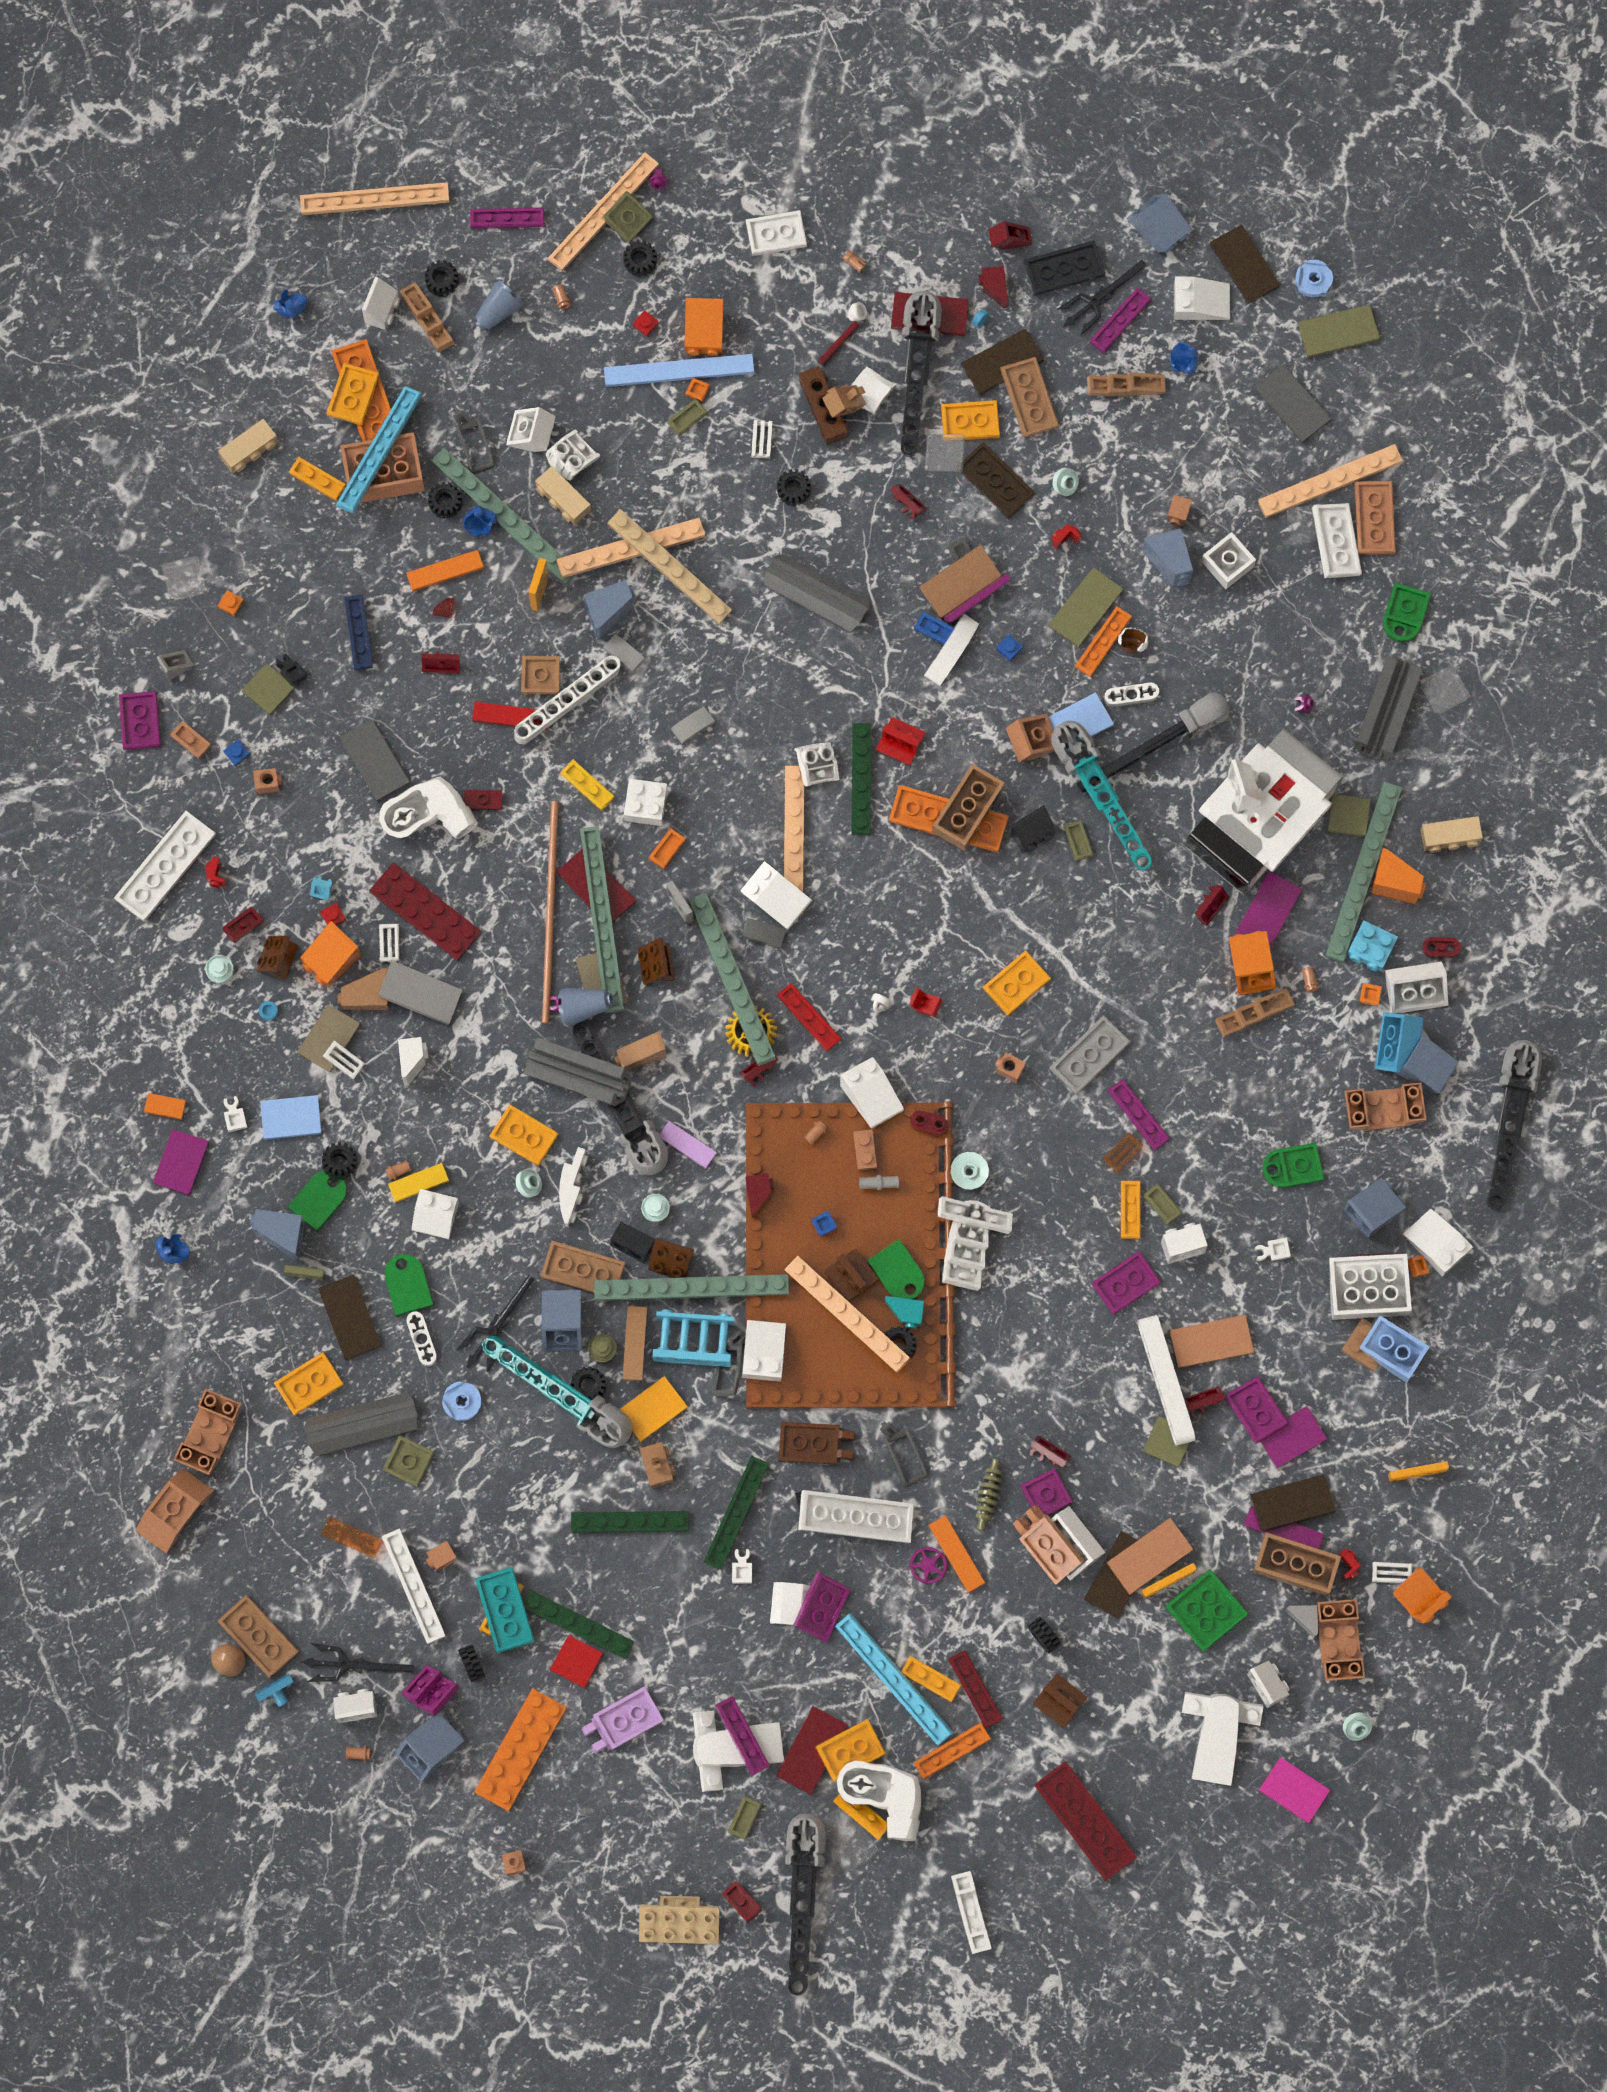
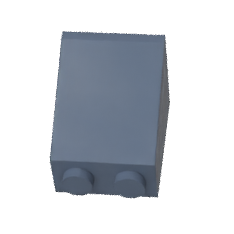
(1160, 223)
(1170, 556)
(609, 606)
(1429, 1066)
(1375, 1207)
(280, 1230)
(562, 1320)
(429, 1746)

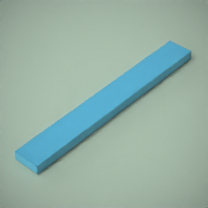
(379, 450)
(894, 1679)

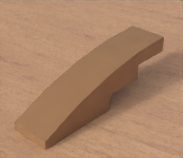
(426, 317)
(1126, 385)
(1255, 1012)
(635, 1343)

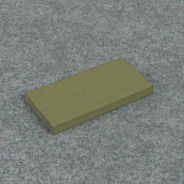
(1338, 331)
(1085, 607)

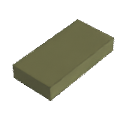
(687, 417)
(1078, 840)
(1162, 1204)
(304, 1272)
(744, 1818)

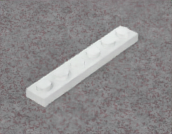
(413, 1586)

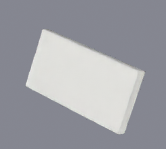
(1336, 540)

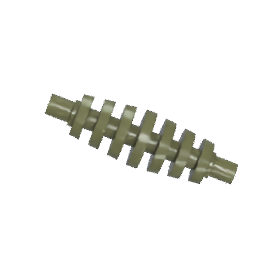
(988, 1494)

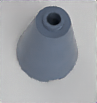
(497, 306)
(583, 1004)

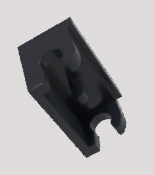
(632, 1242)

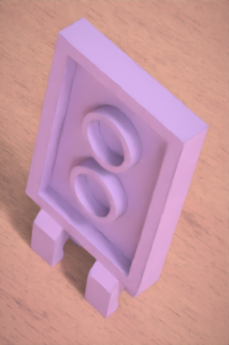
(624, 1720)

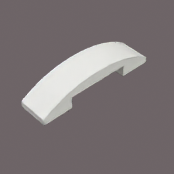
(952, 650)
(971, 1912)

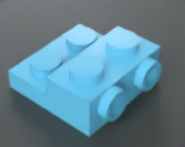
(1371, 946)

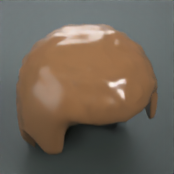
(228, 1660)

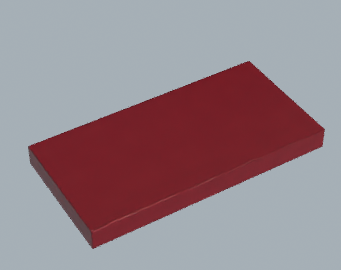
(952, 316)
(575, 877)
(803, 1763)

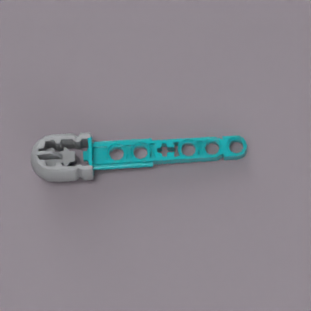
(1090, 768)
(613, 1429)

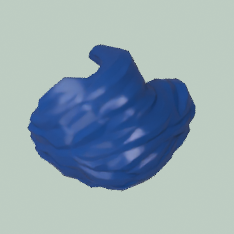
(290, 305)
(1184, 358)
(479, 521)
(172, 1249)

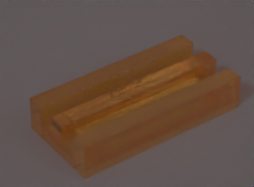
(1127, 1158)

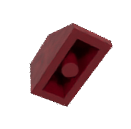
(1009, 235)
(994, 284)
(758, 1191)

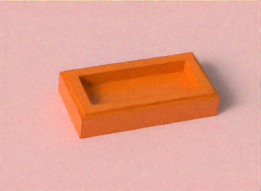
(667, 848)
(165, 1106)

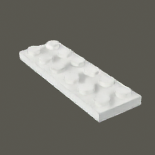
(165, 866)
(856, 1516)

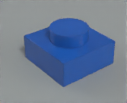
(1009, 648)
(236, 752)
(824, 1224)

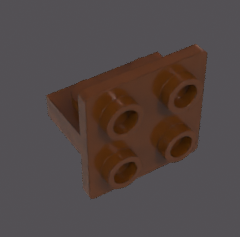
(277, 956)
(656, 962)
(670, 1258)
(851, 1274)
(1059, 1700)

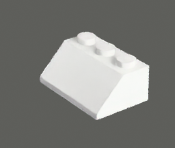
(1417, 987)
(1079, 1538)

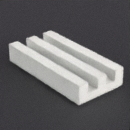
(762, 424)
(397, 955)
(330, 1050)
(1375, 1572)

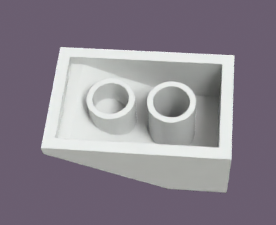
(1201, 299)
(1244, 786)
(776, 895)
(871, 1092)
(1438, 1242)
(764, 1350)

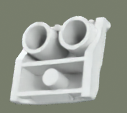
(876, 389)
(571, 455)
(817, 763)
(787, 1602)

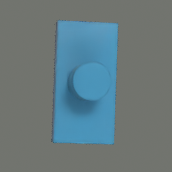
(275, 1690)

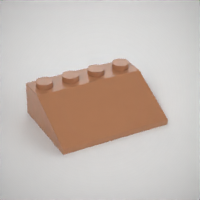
(397, 475)

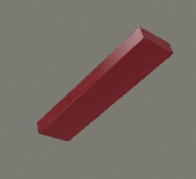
(975, 1689)

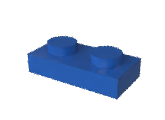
(933, 628)

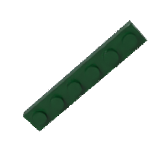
(861, 779)
(736, 1513)
(630, 1521)
(578, 1624)

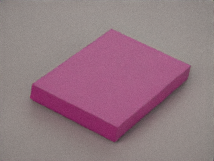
(1294, 1790)

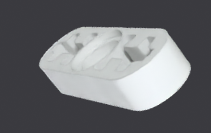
(1117, 692)
(421, 1354)

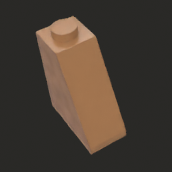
(364, 993)
(641, 1052)

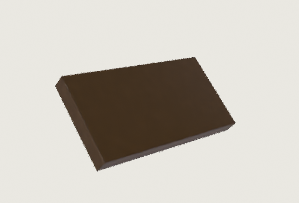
(1244, 264)
(985, 366)
(996, 481)
(349, 1317)
(1292, 1503)
(1106, 1589)

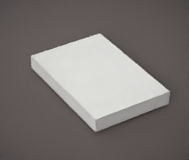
(776, 233)

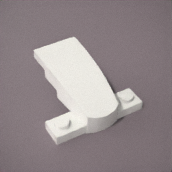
(969, 1239)
(1218, 1733)
(718, 1750)

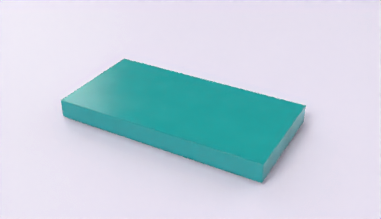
(504, 1610)

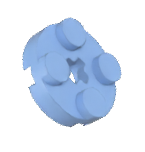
(1317, 288)
(460, 1412)

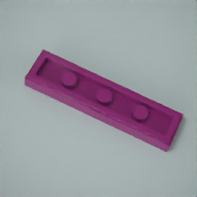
(507, 218)
(1120, 320)
(975, 599)
(1138, 1115)
(1292, 1532)
(742, 1735)

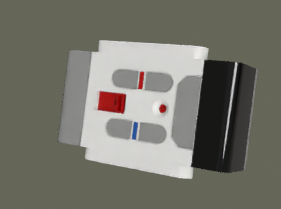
(1258, 839)

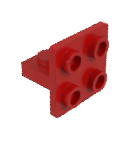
(900, 740)

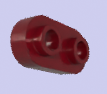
(1441, 945)
(928, 1125)

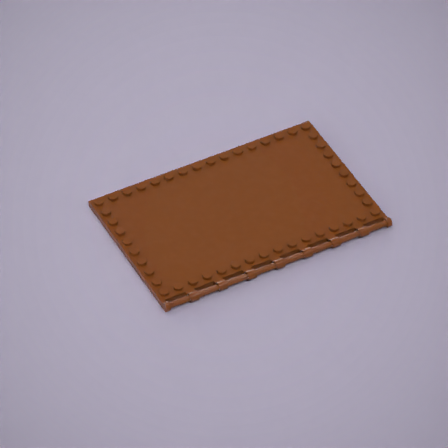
(821, 1356)

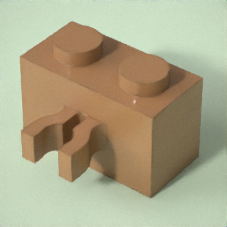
(844, 400)
(656, 1464)

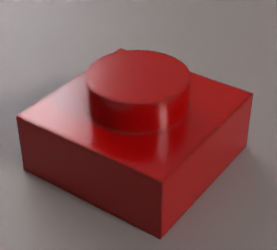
(645, 323)
(333, 914)

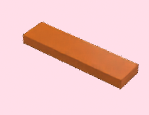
(445, 570)
(1103, 641)
(956, 1554)
(952, 1751)

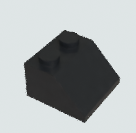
(1033, 830)

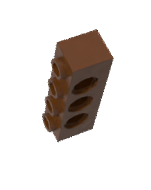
(830, 432)

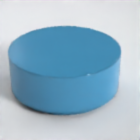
(980, 318)
(268, 1011)

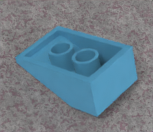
(1397, 1040)

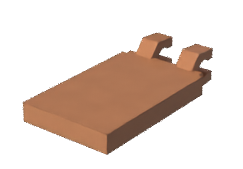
(1047, 1544)

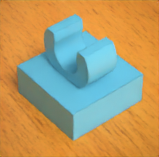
(321, 888)

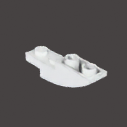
(569, 1193)

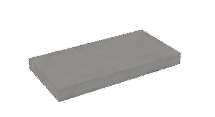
(419, 992)
(1090, 1055)

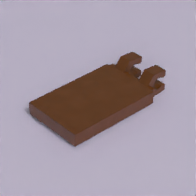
(814, 1443)

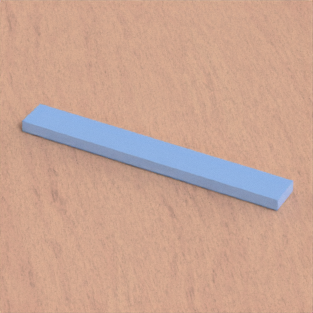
(679, 370)

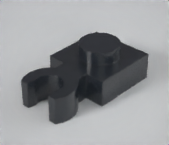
(290, 671)

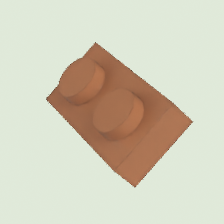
(190, 740)
(865, 1150)

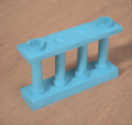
(683, 1355)

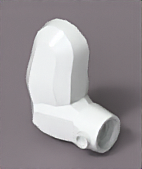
(424, 806)
(887, 1790)

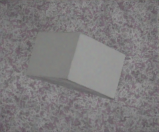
(174, 663)
(1306, 1617)

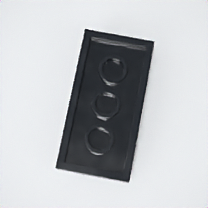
(1064, 267)

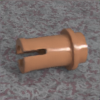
(854, 261)
(563, 301)
(1310, 980)
(818, 1129)
(397, 1170)
(358, 1753)

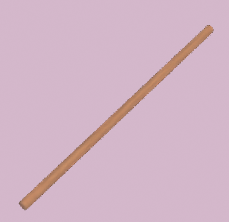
(550, 912)

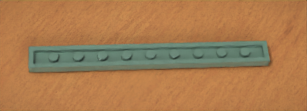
(505, 516)
(1363, 872)
(601, 915)
(732, 979)
(691, 1287)

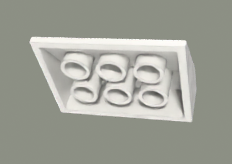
(1369, 1286)

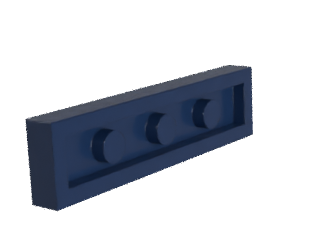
(358, 632)

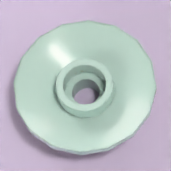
(970, 1161)

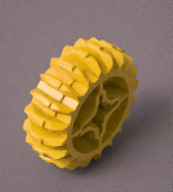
(740, 1042)

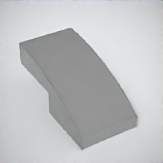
(627, 655)
(692, 725)

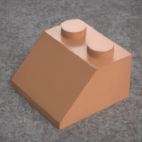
(1031, 737)

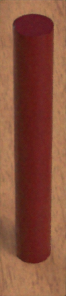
(838, 343)

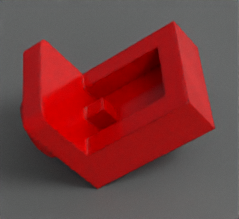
(1062, 535)
(212, 870)
(925, 1003)
(1350, 1561)

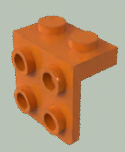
(1421, 1596)

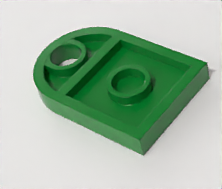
(1405, 611)
(1295, 1166)
(318, 1200)
(897, 1270)
(407, 1286)

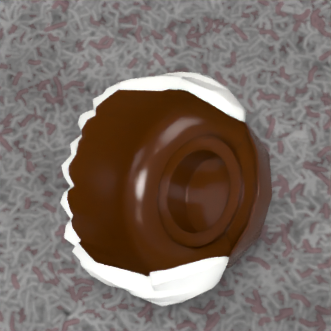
(1133, 640)

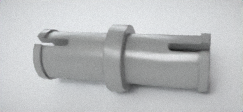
(878, 1182)

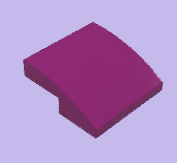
(430, 1690)

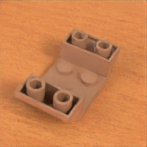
(1385, 1107)
(209, 1432)
(173, 1509)
(1340, 1640)

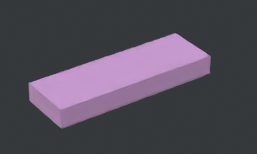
(687, 1145)

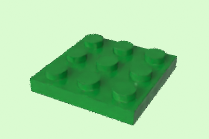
(1206, 1610)

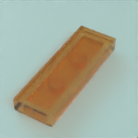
(351, 1537)

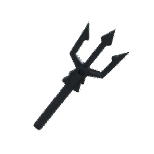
(1099, 298)
(497, 1324)
(351, 1665)

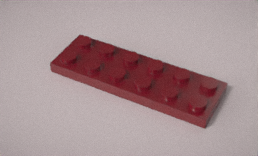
(425, 911)
(1085, 1821)

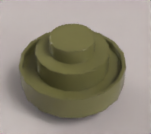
(602, 1348)

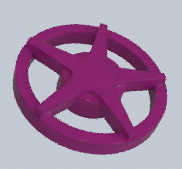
(928, 1565)

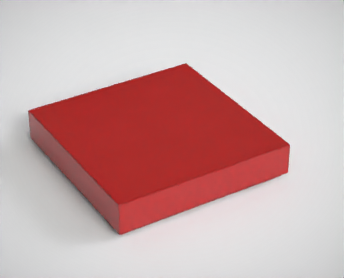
(576, 1661)

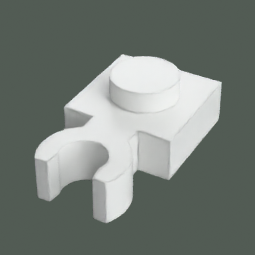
(234, 1117)
(1276, 1249)
(742, 1571)

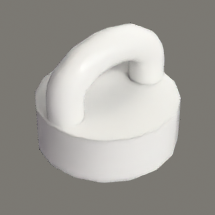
(857, 312)
(880, 1000)

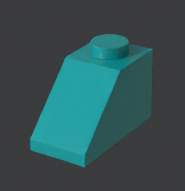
(906, 1311)

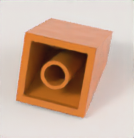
(704, 326)
(1397, 879)
(330, 955)
(1252, 962)

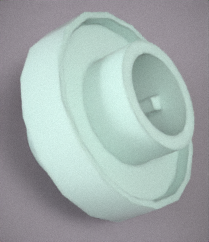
(1065, 481)
(219, 969)
(528, 1182)
(655, 1208)
(1357, 1726)

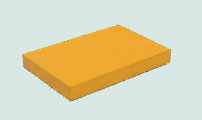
(352, 394)
(971, 419)
(538, 584)
(1016, 983)
(524, 1135)
(308, 1383)
(653, 1408)
(851, 1745)

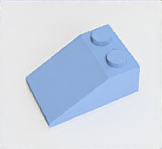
(1394, 1348)

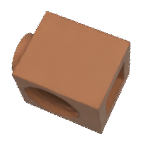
(1179, 511)
(261, 775)
(1013, 1075)
(441, 1556)
(514, 1863)

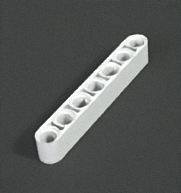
(562, 707)
(1166, 1380)

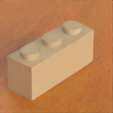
(248, 446)
(562, 496)
(1451, 834)

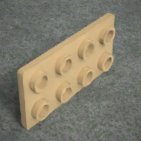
(679, 1921)

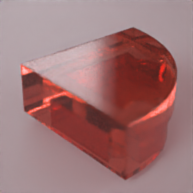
(444, 608)

